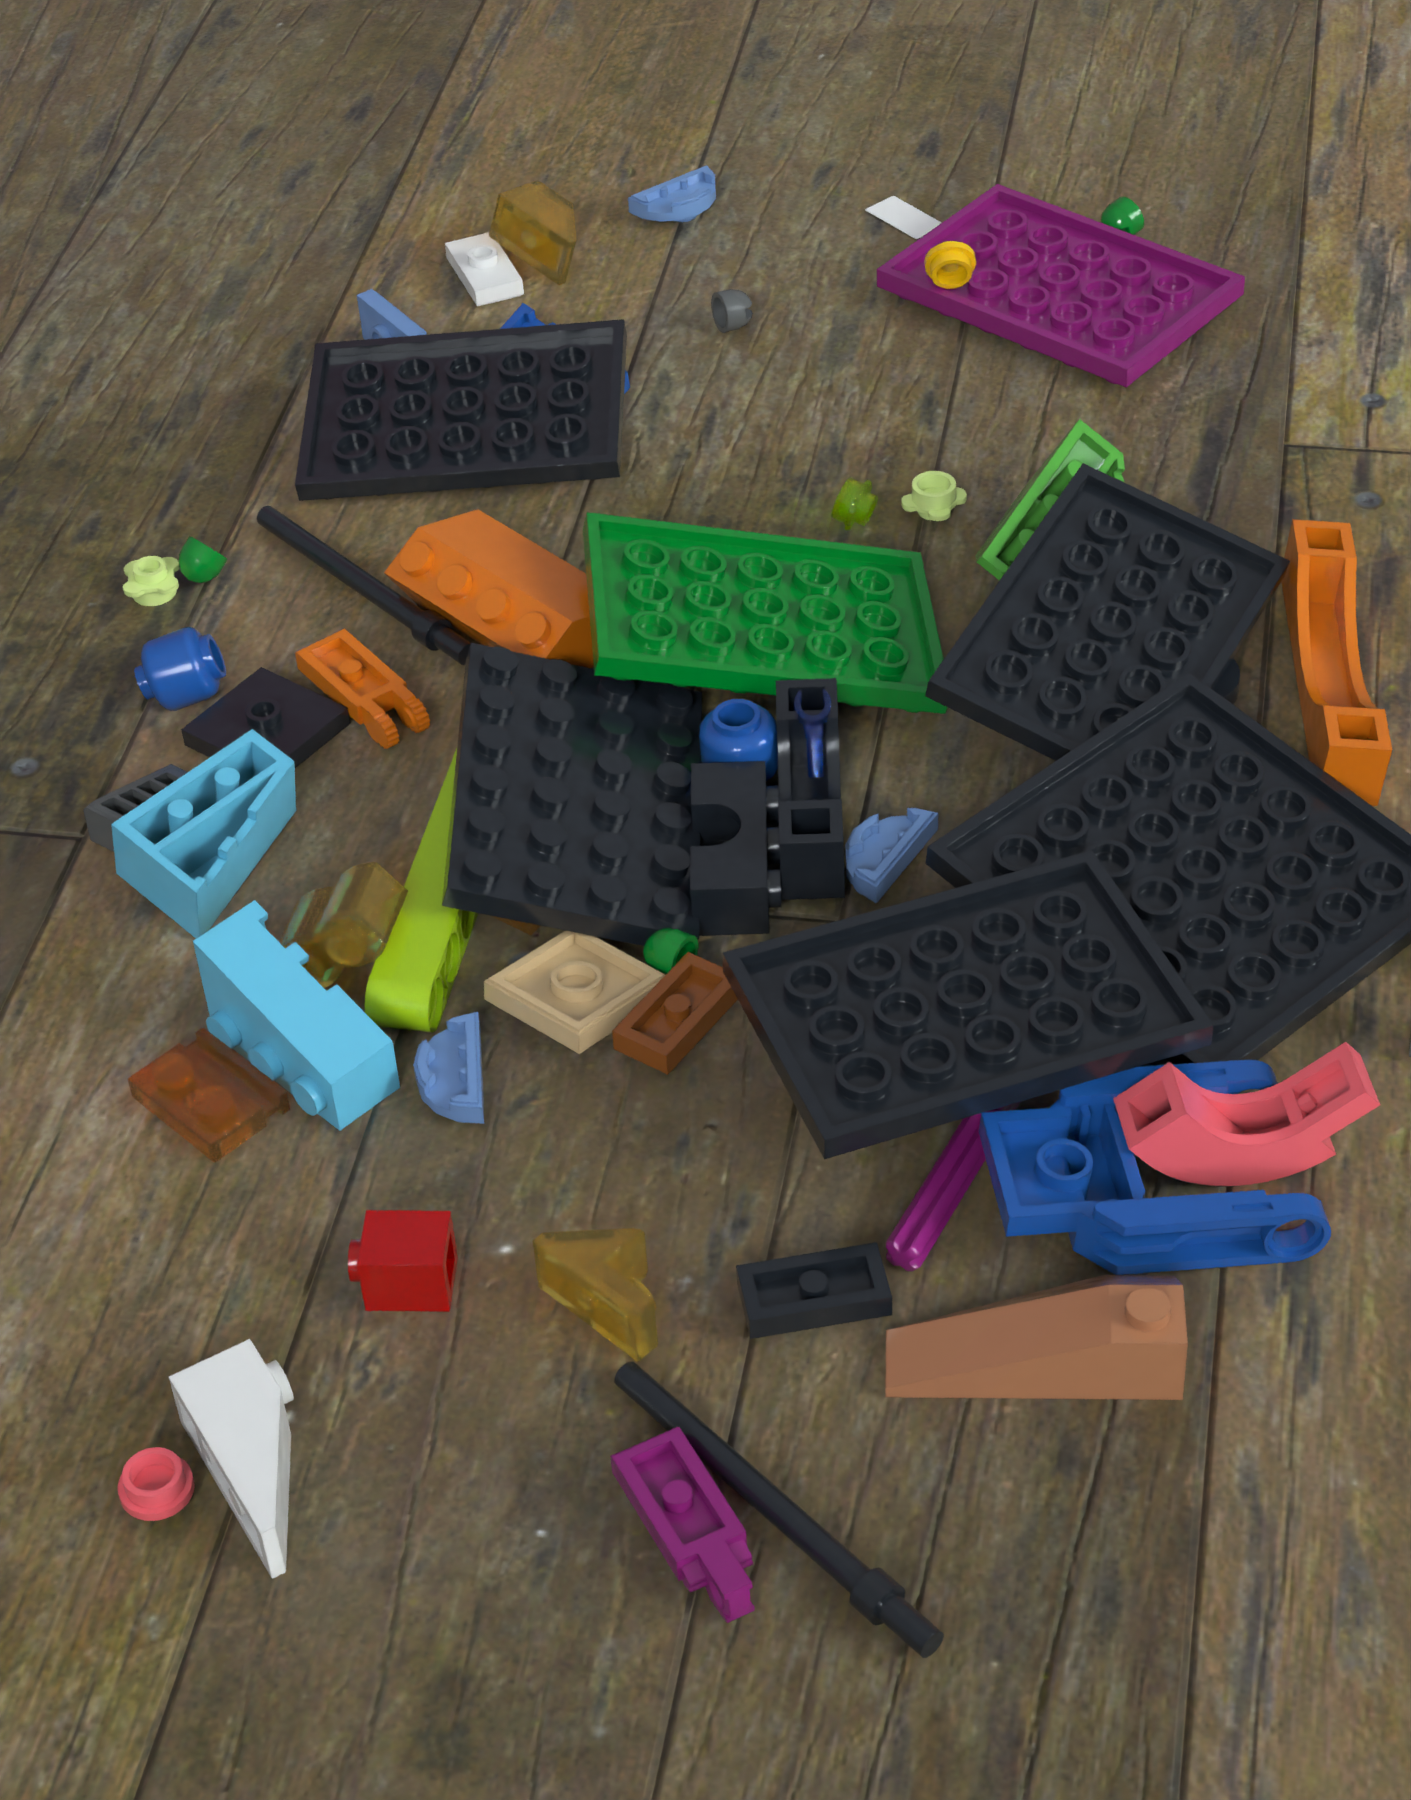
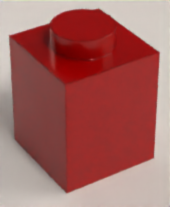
(405, 1260)

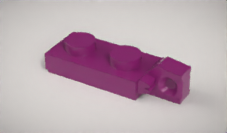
(688, 1519)

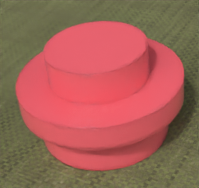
(155, 1484)

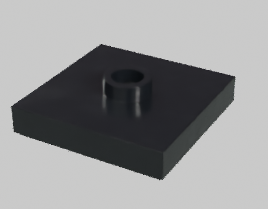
(276, 709)

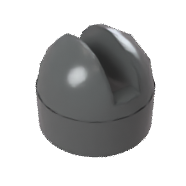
(731, 309)

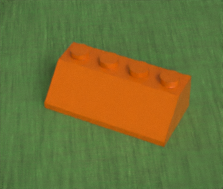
(497, 587)

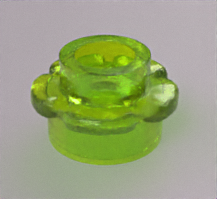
(854, 503)

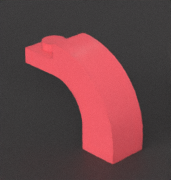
(1247, 1135)

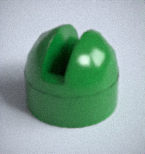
(1123, 215)
(199, 561)
(667, 947)

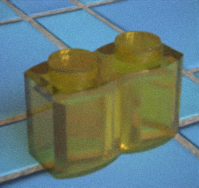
(345, 922)

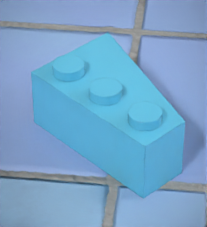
(207, 831)
(288, 1024)

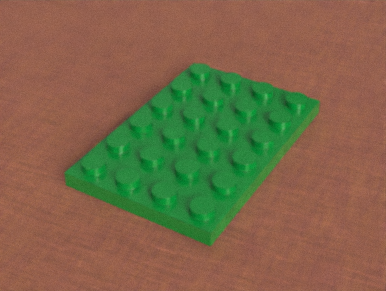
(758, 610)

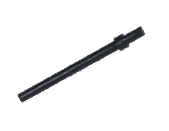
(426, 626)
(870, 1590)

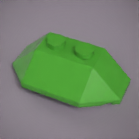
(1042, 491)

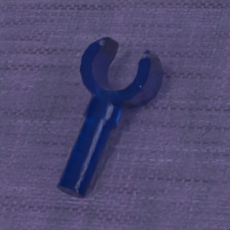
(813, 732)

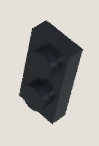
(814, 1290)

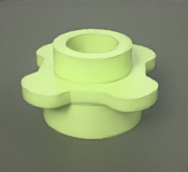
(933, 496)
(151, 580)

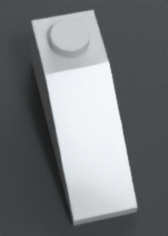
(243, 1435)

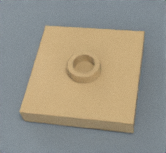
(572, 988)

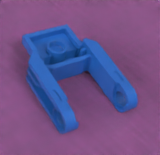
(1077, 1176)

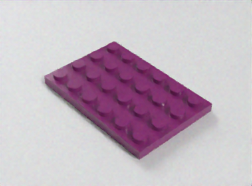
(1067, 285)

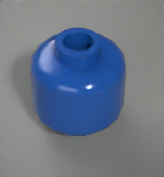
(180, 668)
(739, 733)

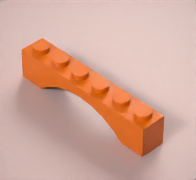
(1340, 722)

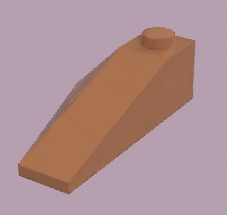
(1058, 1343)

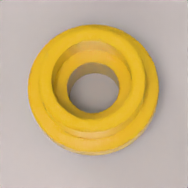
(950, 264)

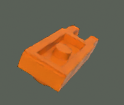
(363, 685)

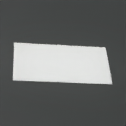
(904, 217)

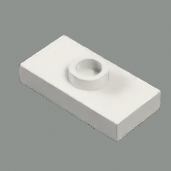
(484, 269)

